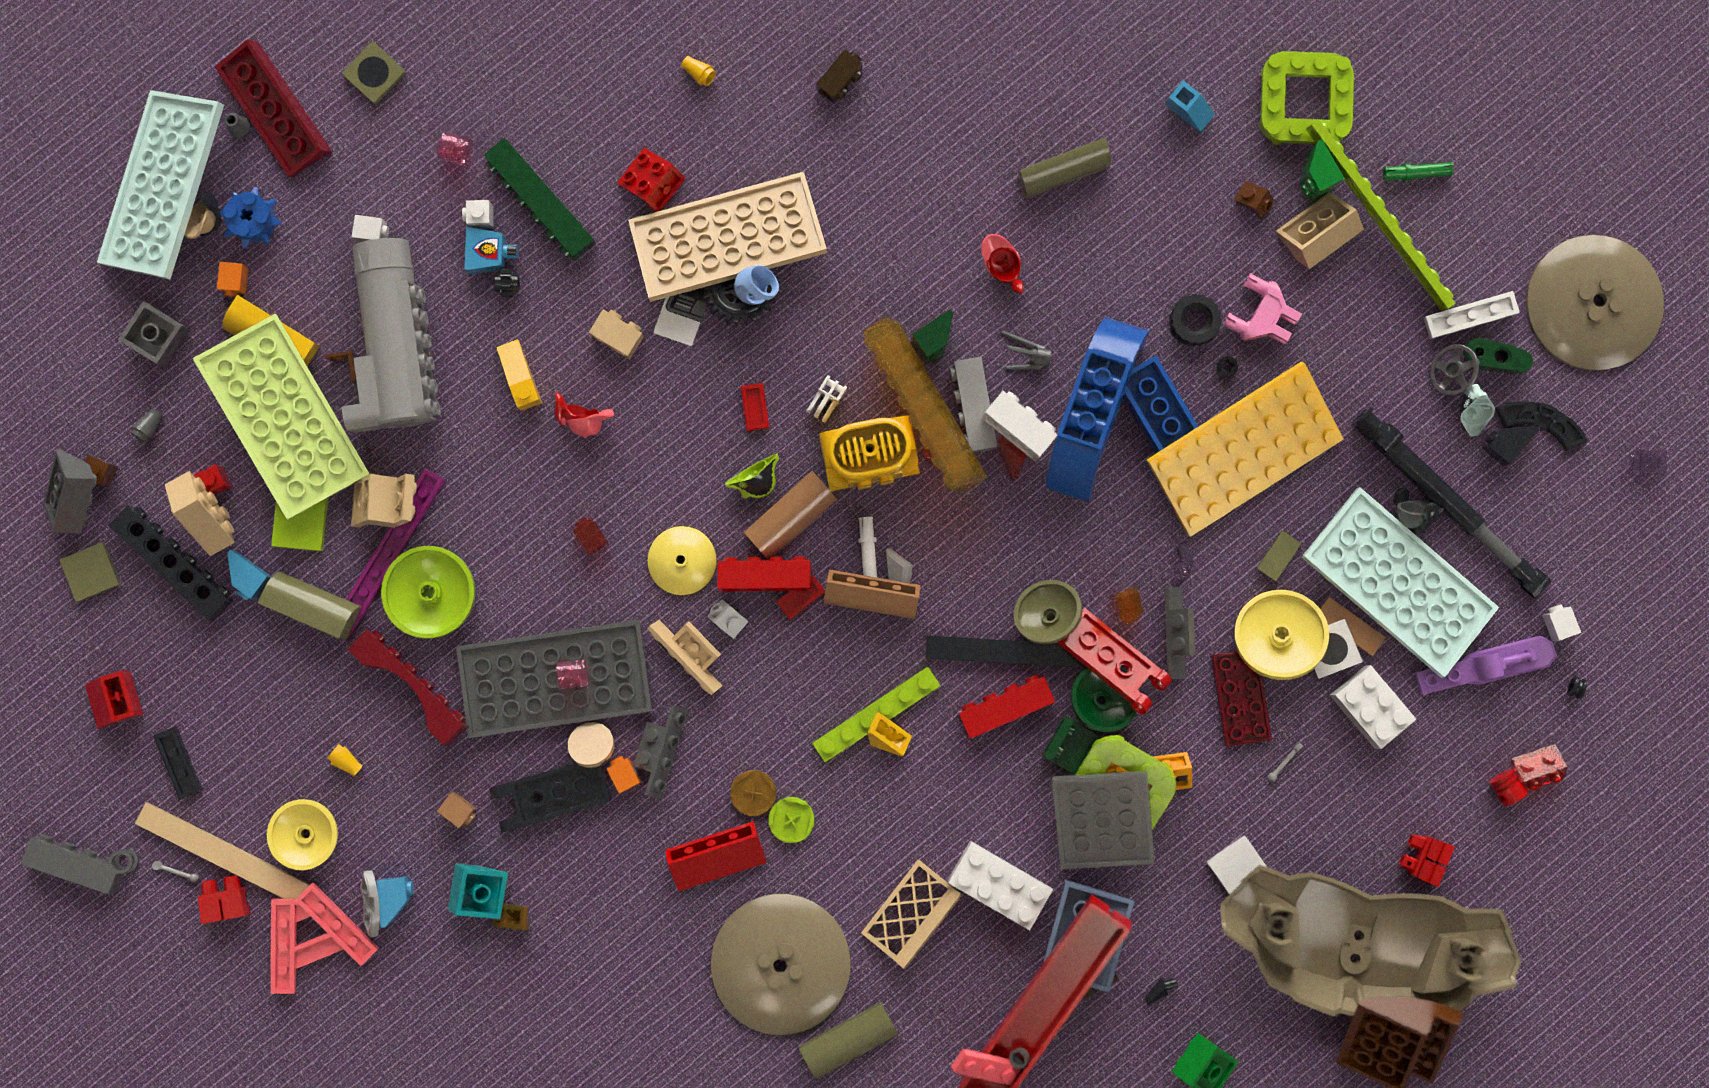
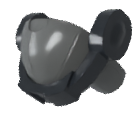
(1415, 514)

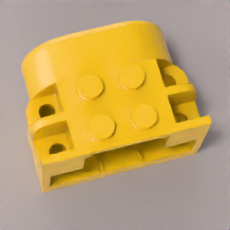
(851, 465)

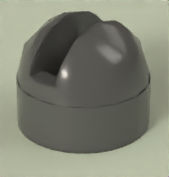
(1017, 1060)

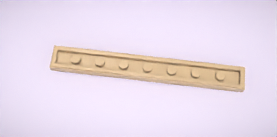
(220, 852)

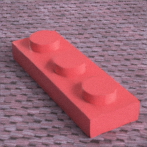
(985, 1067)

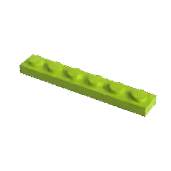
(888, 705)

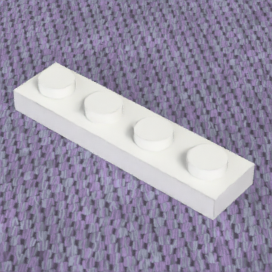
(1471, 315)

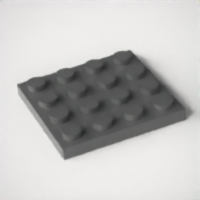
(1103, 820)

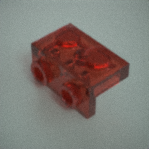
(1540, 767)

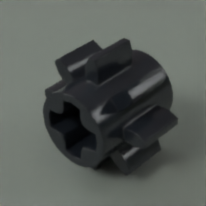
(507, 283)

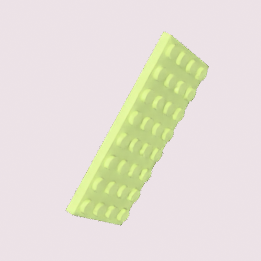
(281, 416)

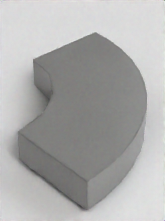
(370, 898)

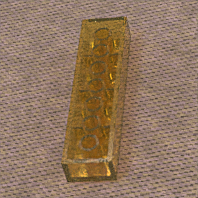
(924, 404)

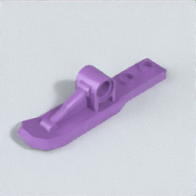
(1491, 665)

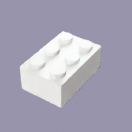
(1019, 425)
(1373, 707)

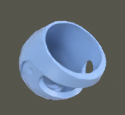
(752, 284)

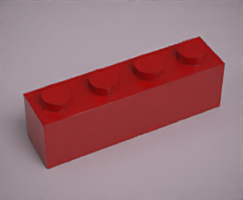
(764, 575)
(1005, 707)

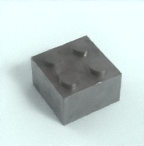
(153, 334)

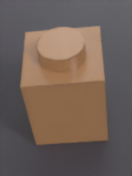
(457, 810)

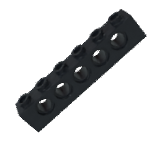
(125, 526)

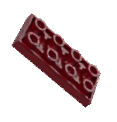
(1240, 700)

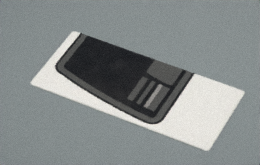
(681, 316)

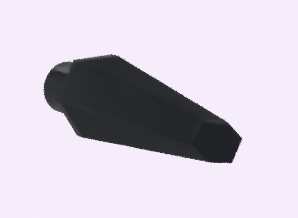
(1160, 990)

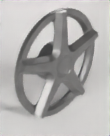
(1454, 370)

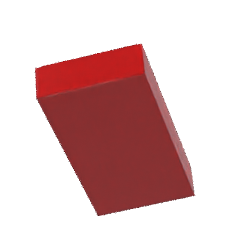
(755, 407)
(795, 601)

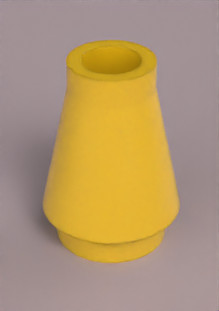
(699, 71)
(344, 760)

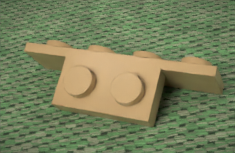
(691, 651)

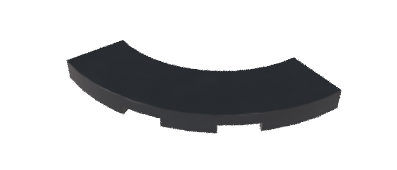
(1545, 417)

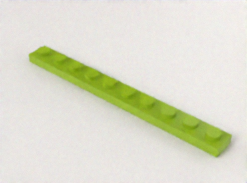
(1386, 222)

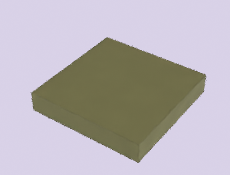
(90, 572)

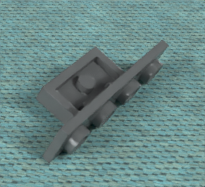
(1179, 632)
(659, 748)

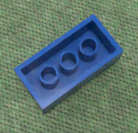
(1157, 405)

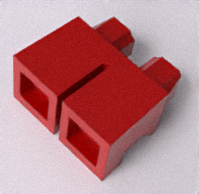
(1427, 848)
(224, 904)

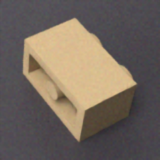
(617, 334)

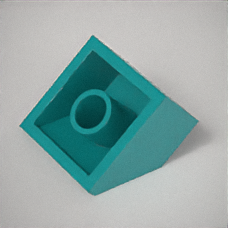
(477, 891)

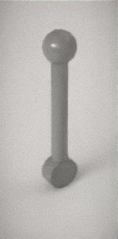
(1273, 776)
(157, 865)

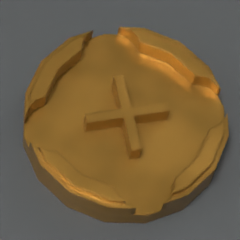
(753, 793)

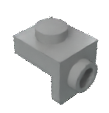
(727, 618)

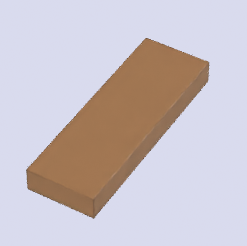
(1364, 635)

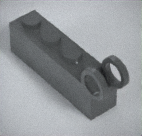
(76, 865)

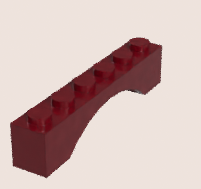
(441, 719)

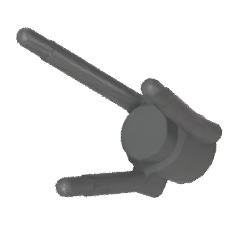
(1038, 355)

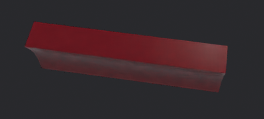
(272, 108)

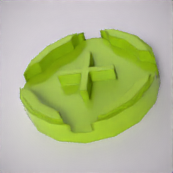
(791, 819)

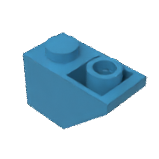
(1190, 106)

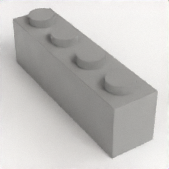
(974, 402)

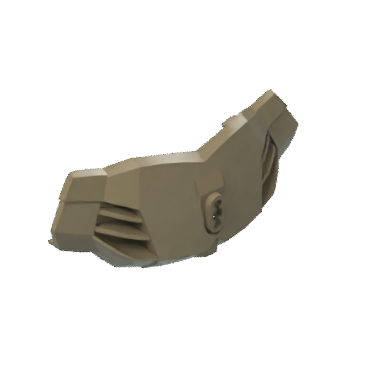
(1407, 944)

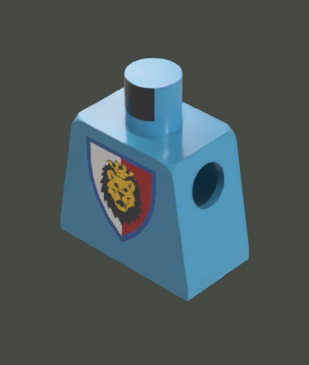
(486, 251)

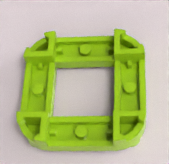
(1305, 64)
(1132, 759)

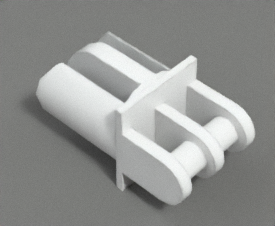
(827, 397)

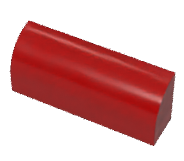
(715, 856)

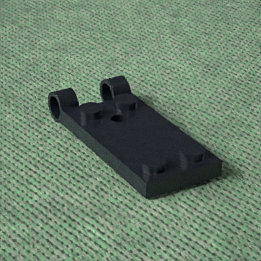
(561, 790)

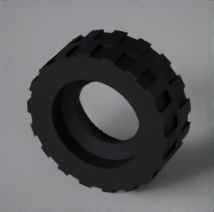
(1200, 303)

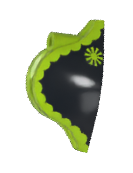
(757, 479)

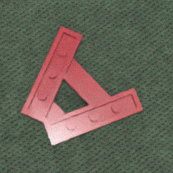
(340, 935)

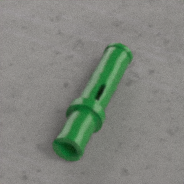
(1410, 172)

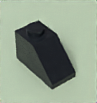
(1508, 443)

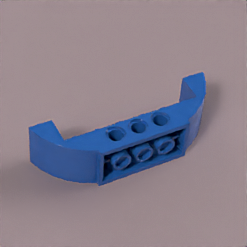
(1094, 408)

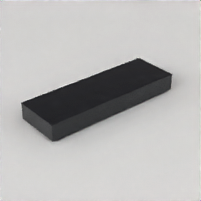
(178, 763)

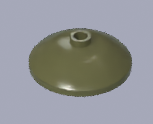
(1041, 603)

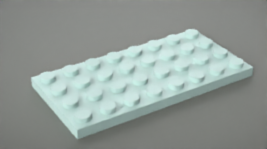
(160, 184)
(1400, 582)

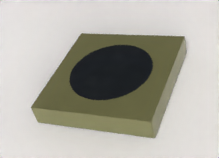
(374, 72)

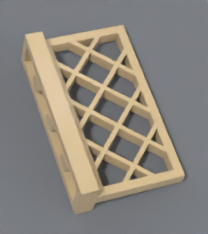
(926, 928)

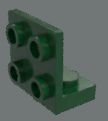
(1070, 745)

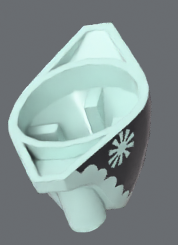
(1476, 410)

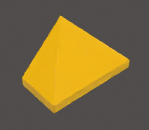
(888, 736)

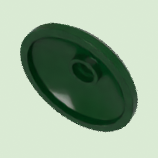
(1105, 718)

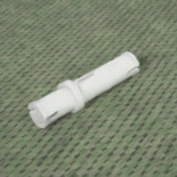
(867, 546)

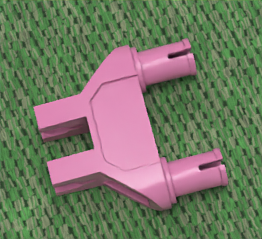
(1266, 315)

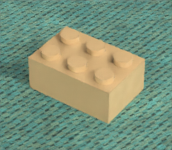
(200, 513)

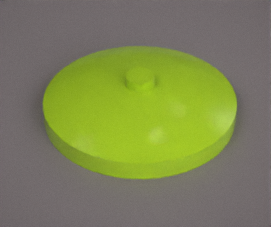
(428, 592)

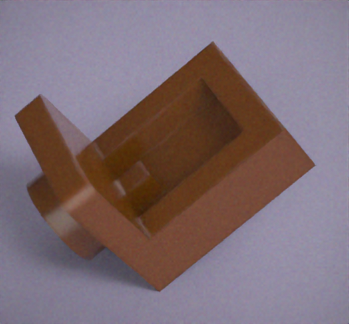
(1254, 198)

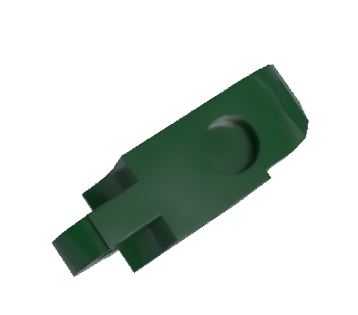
(1514, 359)

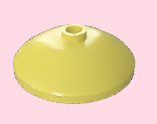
(698, 564)
(287, 839)

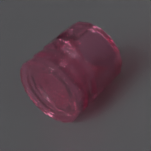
(455, 148)
(572, 674)

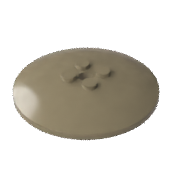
(1564, 311)
(787, 930)

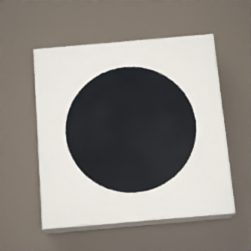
(1340, 650)

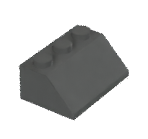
(68, 493)

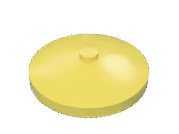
(1281, 634)

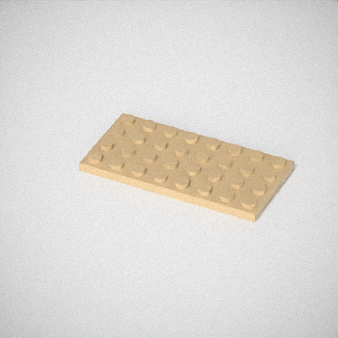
(725, 234)

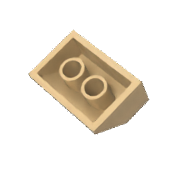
(1320, 229)

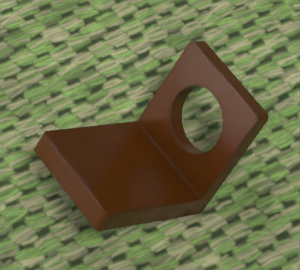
(350, 355)

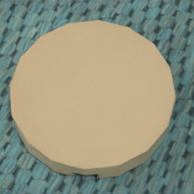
(591, 744)

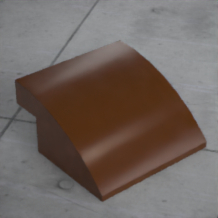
(1398, 1039)

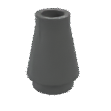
(237, 125)
(147, 425)

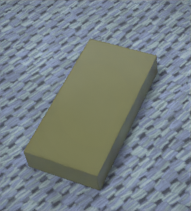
(1278, 556)

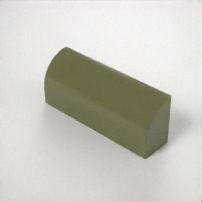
(1064, 168)
(310, 605)
(848, 1040)

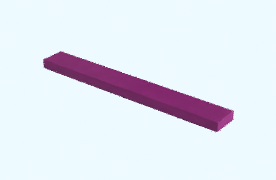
(392, 546)

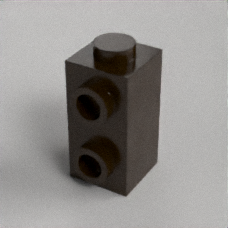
(839, 76)

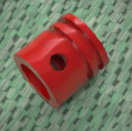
(1508, 788)

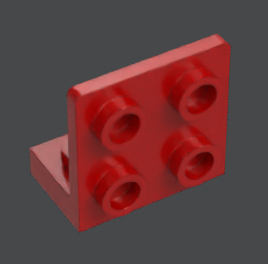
(651, 179)

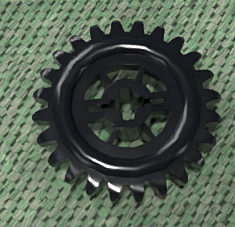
(732, 310)

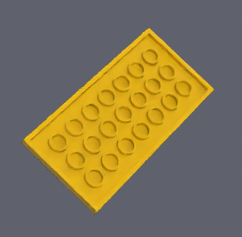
(1245, 449)

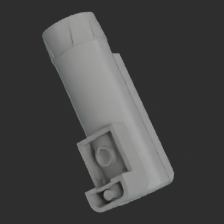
(396, 373)

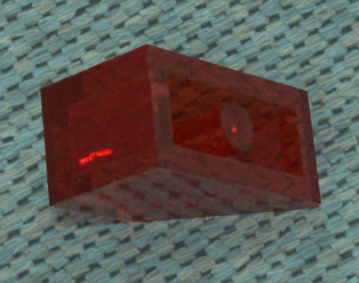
(1011, 456)

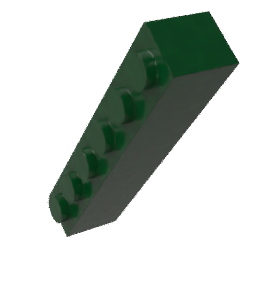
(538, 197)

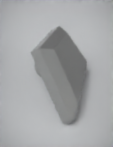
(898, 567)

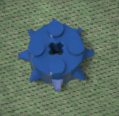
(262, 214)

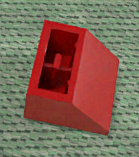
(113, 698)

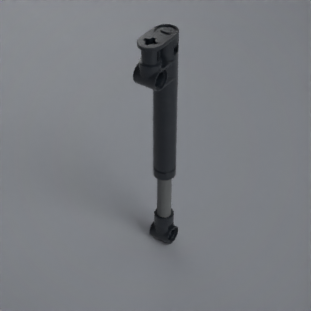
(1389, 442)

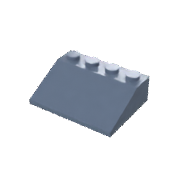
(1071, 902)

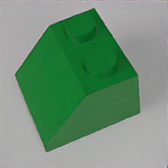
(1320, 172)
(1204, 1064)

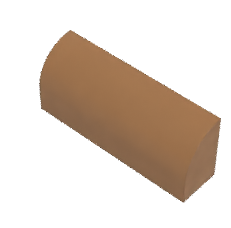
(790, 515)
(872, 594)

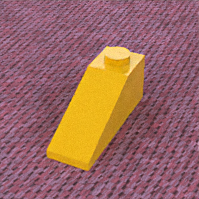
(519, 375)

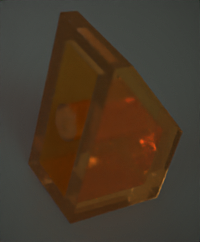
(1127, 605)

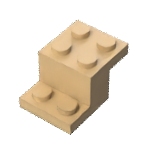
(383, 500)

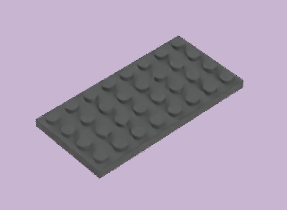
(515, 682)

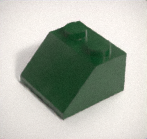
(932, 338)

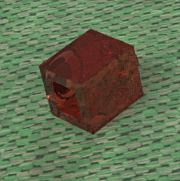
(590, 535)

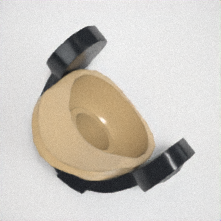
(204, 217)

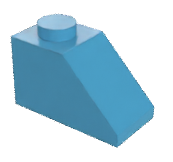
(246, 576)
(393, 897)

